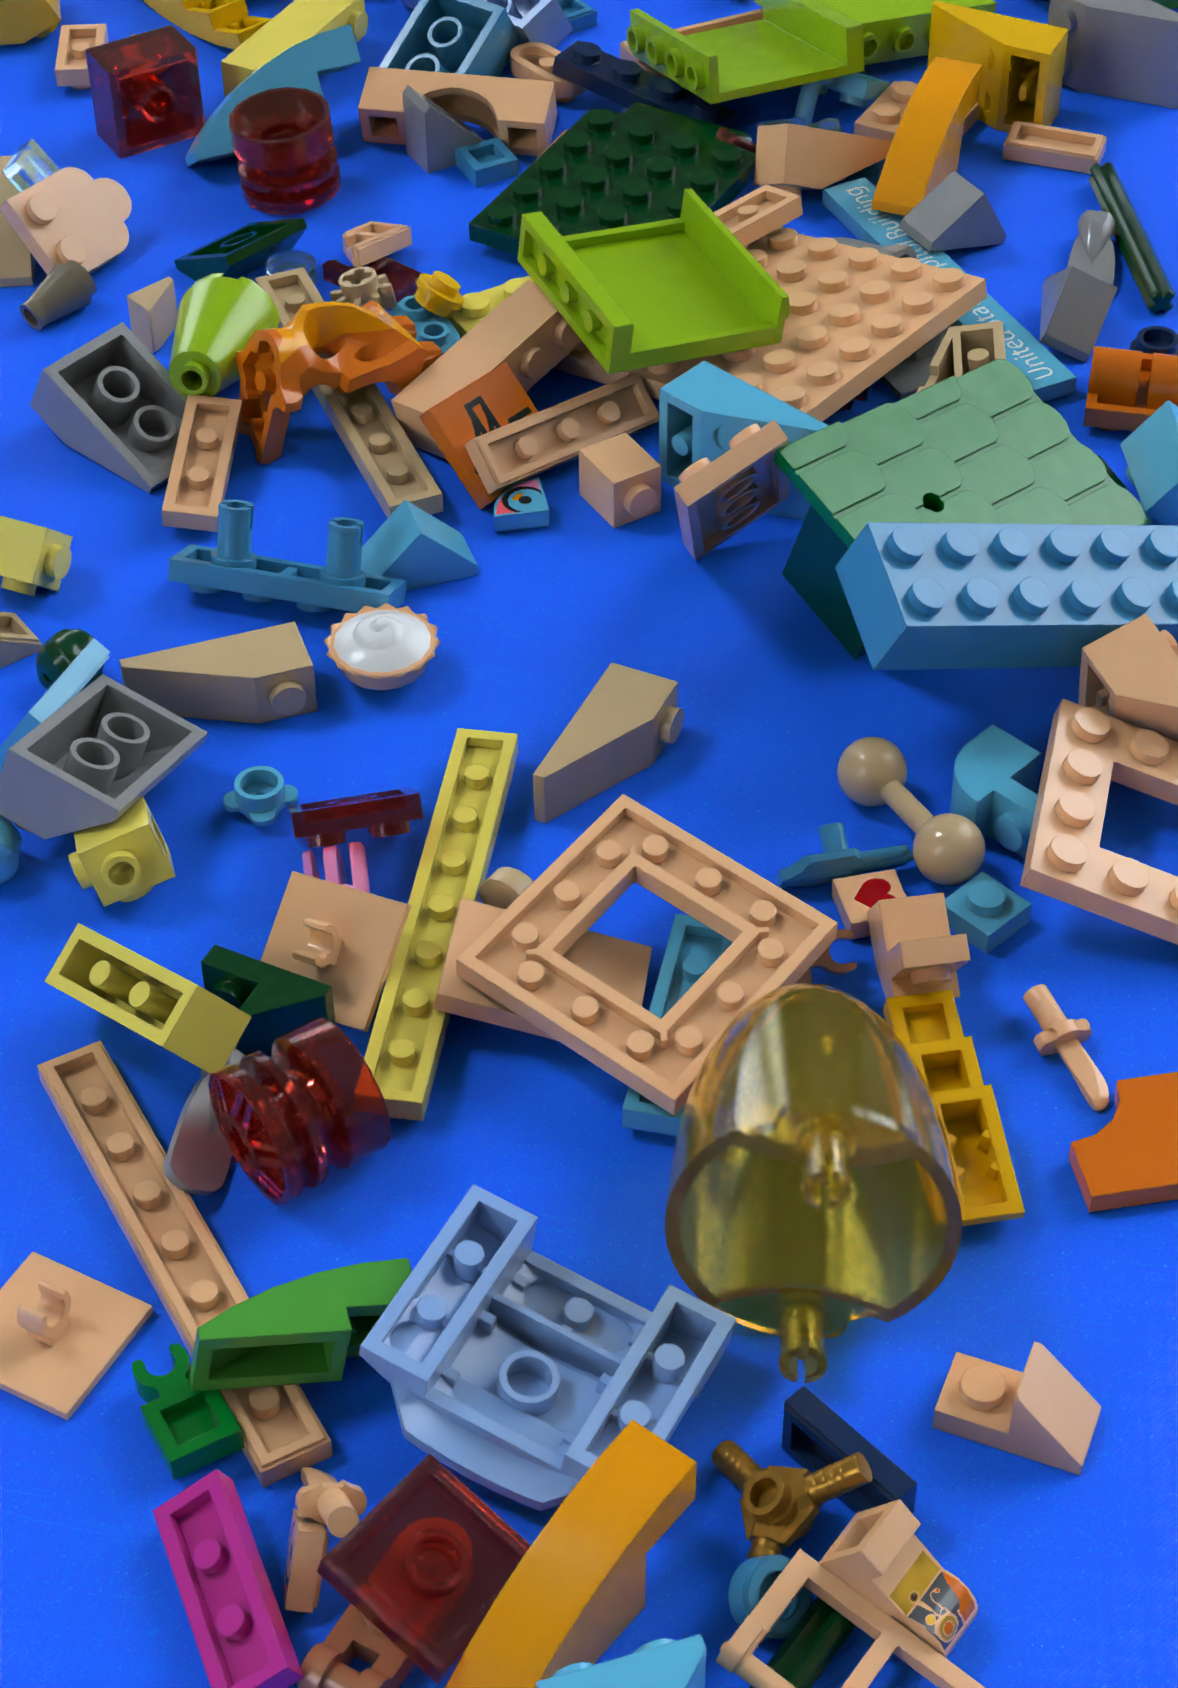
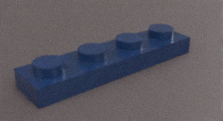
(628, 83)

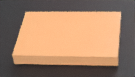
(608, 958)

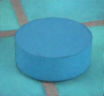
(752, 1582)

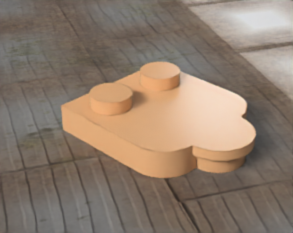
(71, 219)

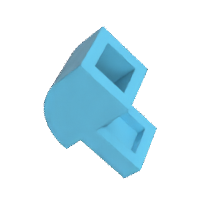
(997, 787)

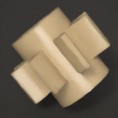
(363, 285)

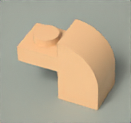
(915, 945)

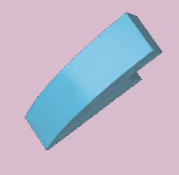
(294, 68)

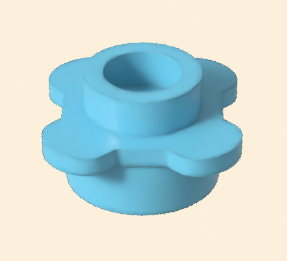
(260, 795)

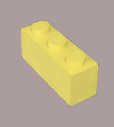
(148, 999)

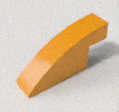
(928, 135)
(584, 1568)

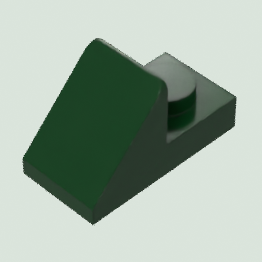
(268, 993)

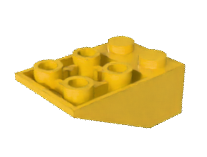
(1018, 61)

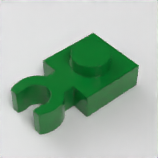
(183, 1423)

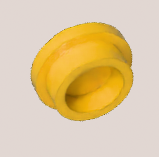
(438, 293)

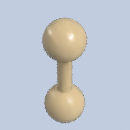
(946, 845)

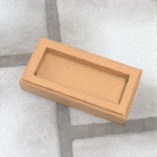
(1053, 147)

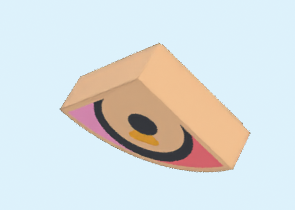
(305, 1551)

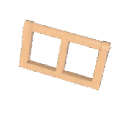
(888, 1634)

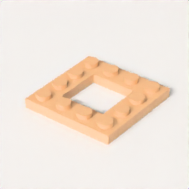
(1069, 814)
(525, 969)

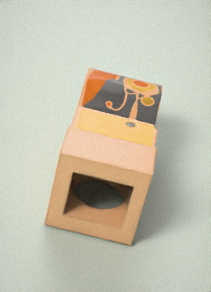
(901, 1577)

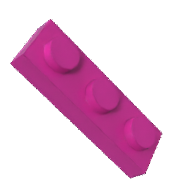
(226, 1587)

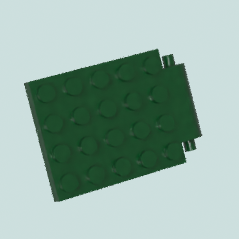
(618, 174)

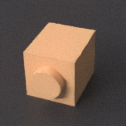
(620, 480)

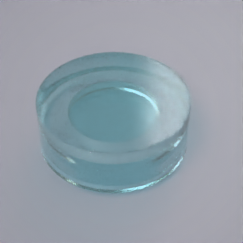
(291, 260)

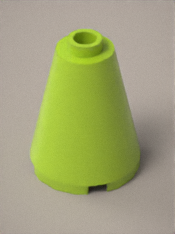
(213, 324)

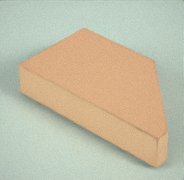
(374, 241)

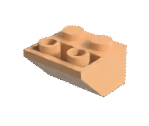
(1133, 676)

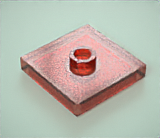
(426, 1565)

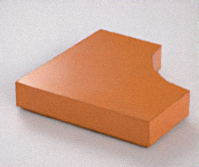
(1136, 1152)

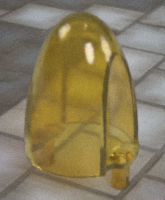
(811, 1174)

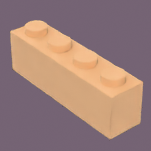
(519, 331)

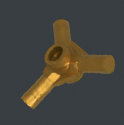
(783, 1501)

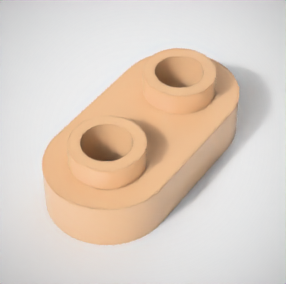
(536, 62)

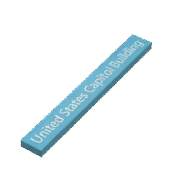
(852, 207)

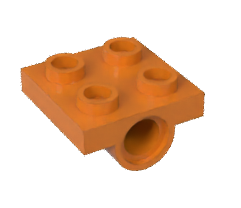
(1128, 387)

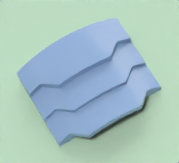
(527, 1365)

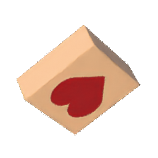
(859, 893)

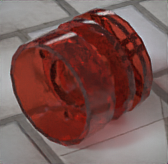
(285, 150)
(300, 1110)

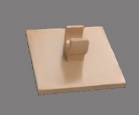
(338, 940)
(61, 1333)

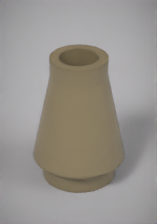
(61, 293)

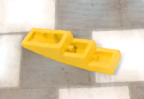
(215, 21)
(966, 1106)

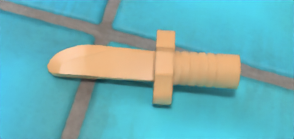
(1065, 1037)
(330, 1501)

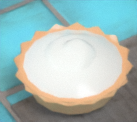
(382, 646)

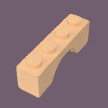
(510, 108)

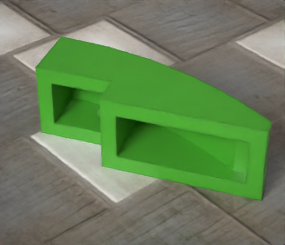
(296, 1328)

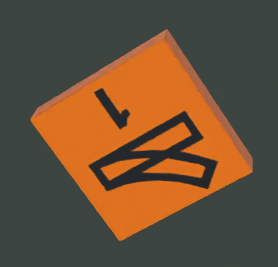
(471, 412)

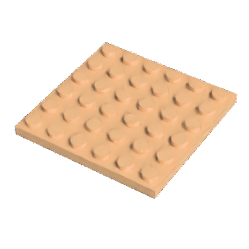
(845, 328)

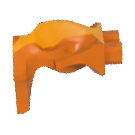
(320, 346)

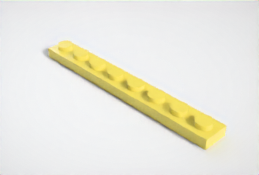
(452, 866)

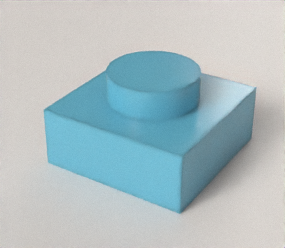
(986, 912)

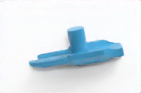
(839, 860)

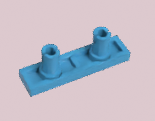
(265, 579)

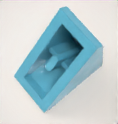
(417, 549)

